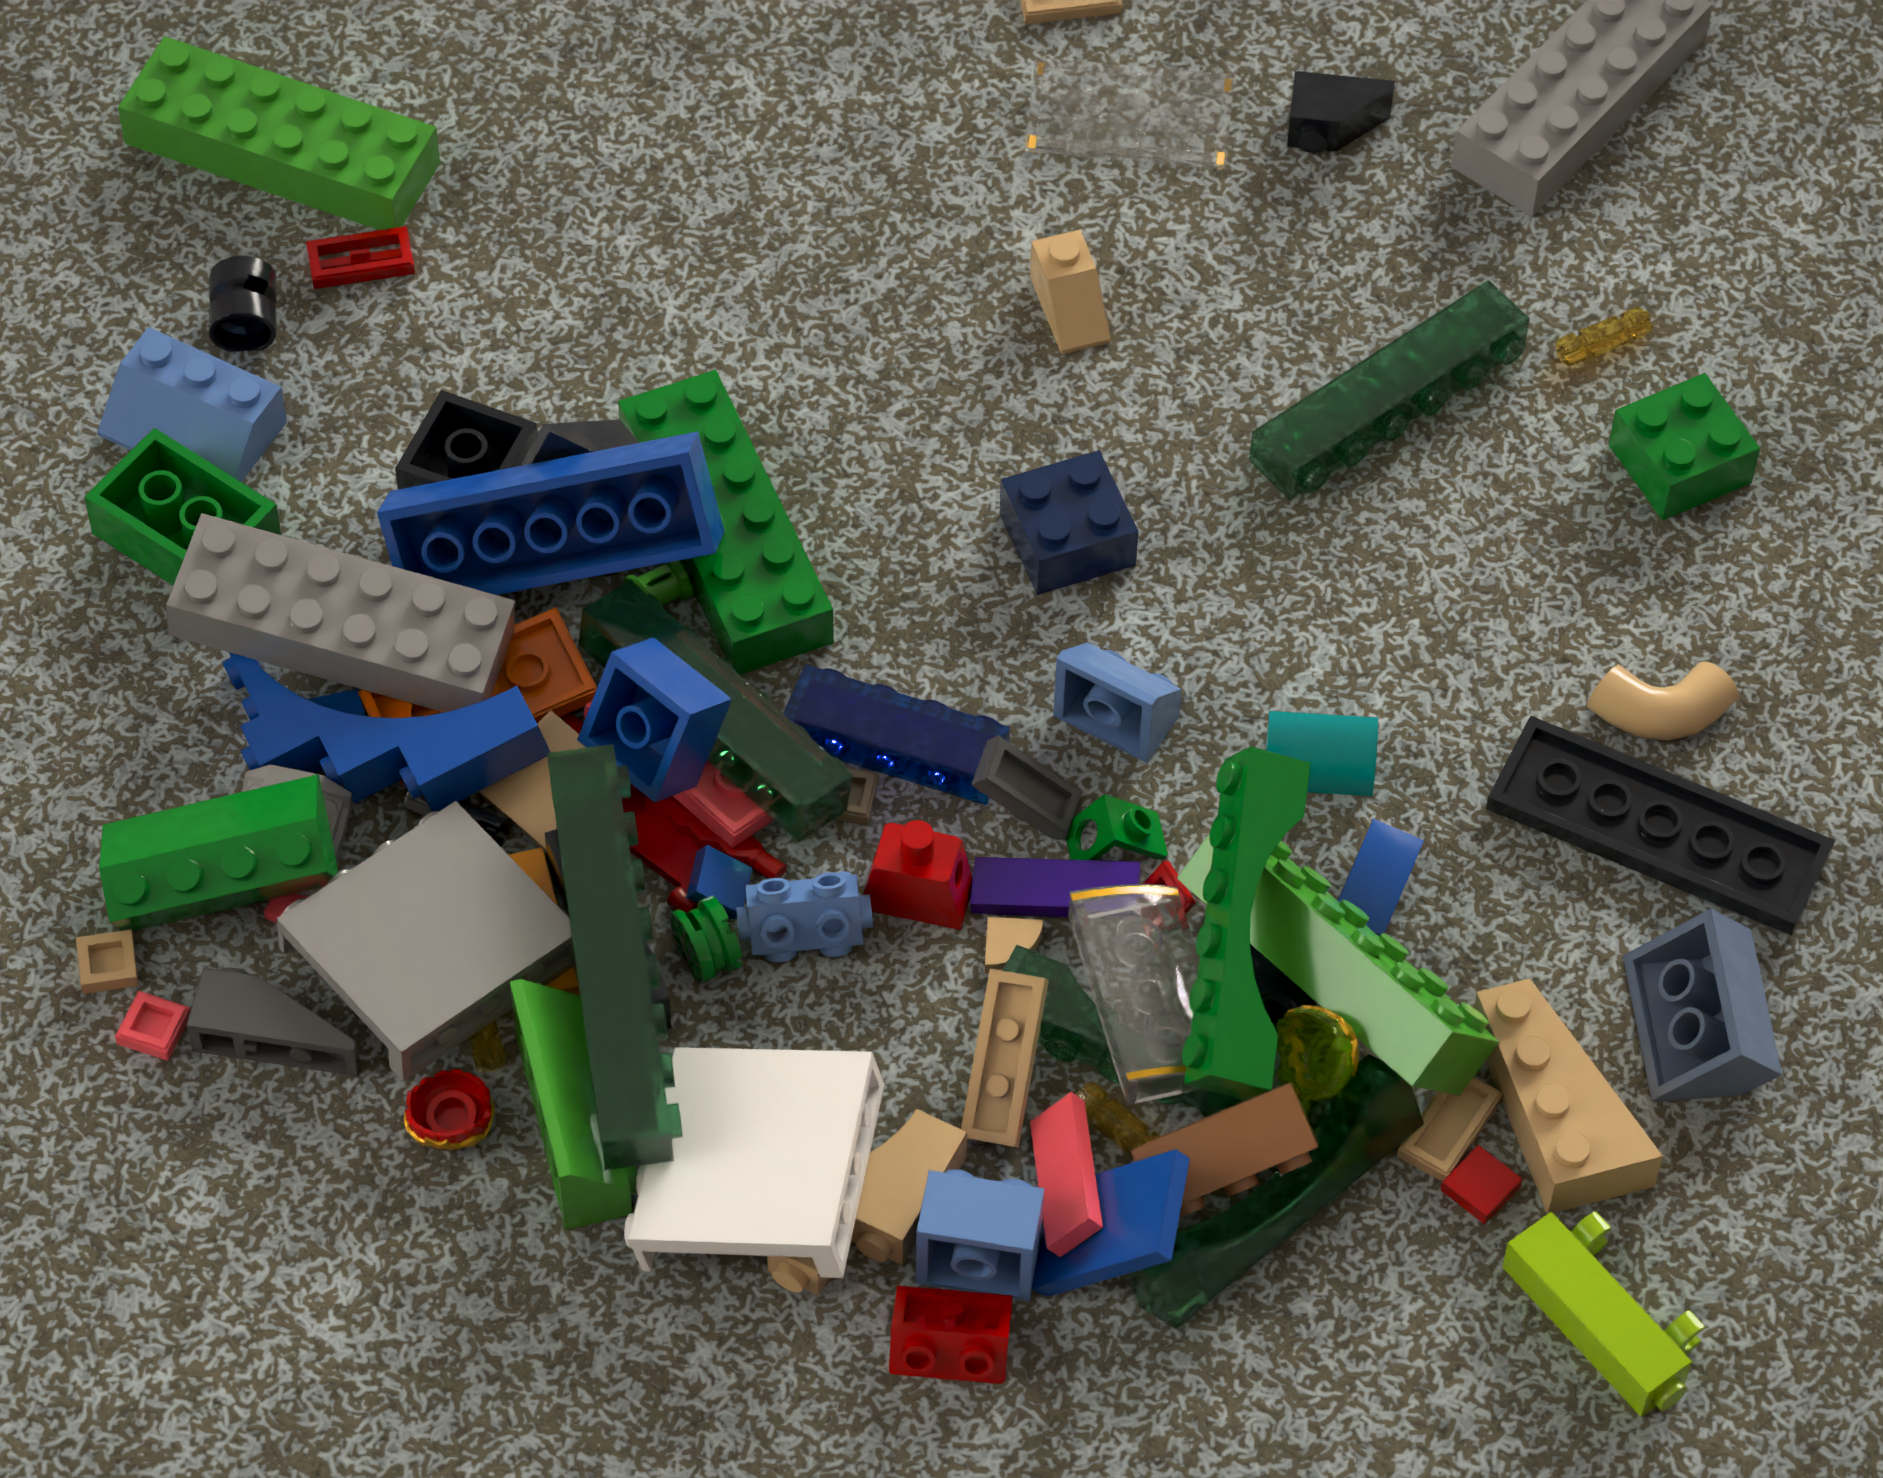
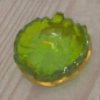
(1316, 1052)

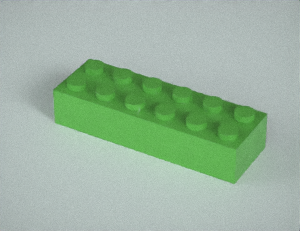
(279, 135)
(1359, 974)

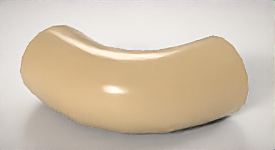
(1664, 711)

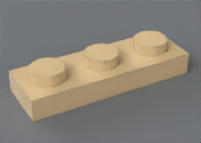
(1004, 1057)

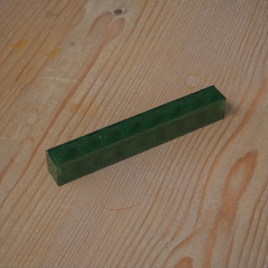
(611, 959)

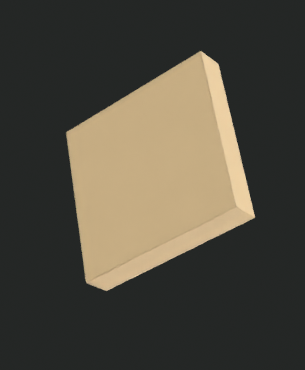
(527, 793)

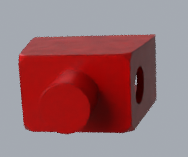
(920, 875)

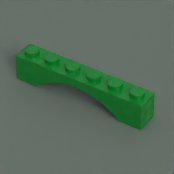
(1231, 1033)

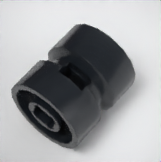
(242, 304)

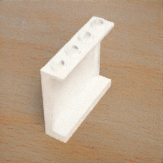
(764, 1156)

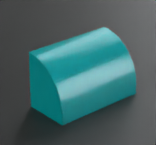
(1336, 746)

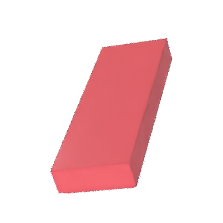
(1066, 1174)

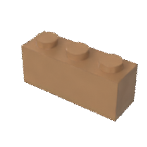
(1238, 1144)

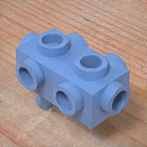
(804, 916)

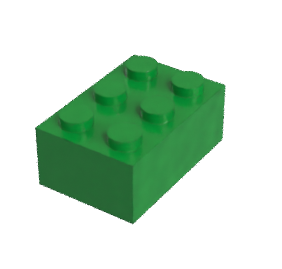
(156, 498)

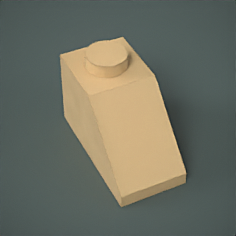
(1069, 291)

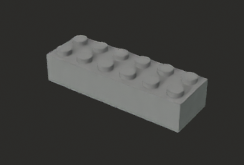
(1575, 95)
(339, 616)

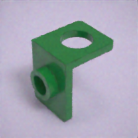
(1118, 825)

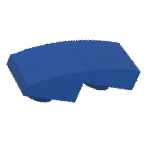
(1381, 873)

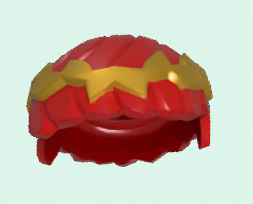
(449, 1110)

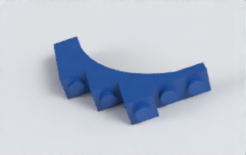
(434, 754)

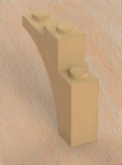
(889, 1197)

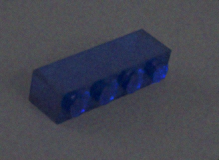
(893, 731)

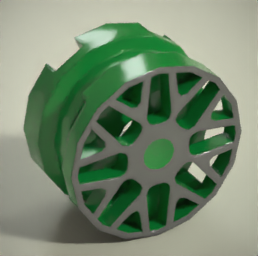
(706, 939)

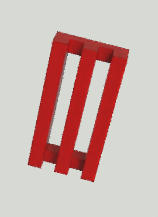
(361, 263)

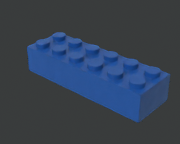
(558, 518)

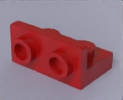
(950, 1334)

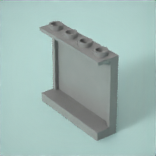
(430, 937)

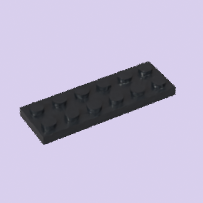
(1660, 825)

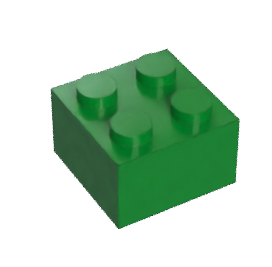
(1683, 446)

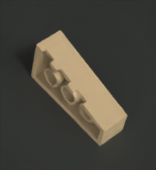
(1561, 1107)

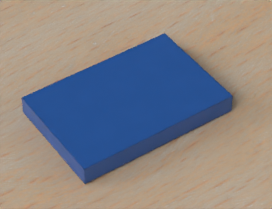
(1139, 1224)

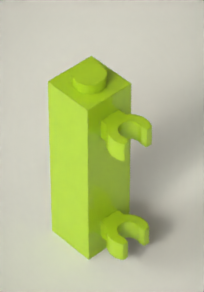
(1599, 1314)

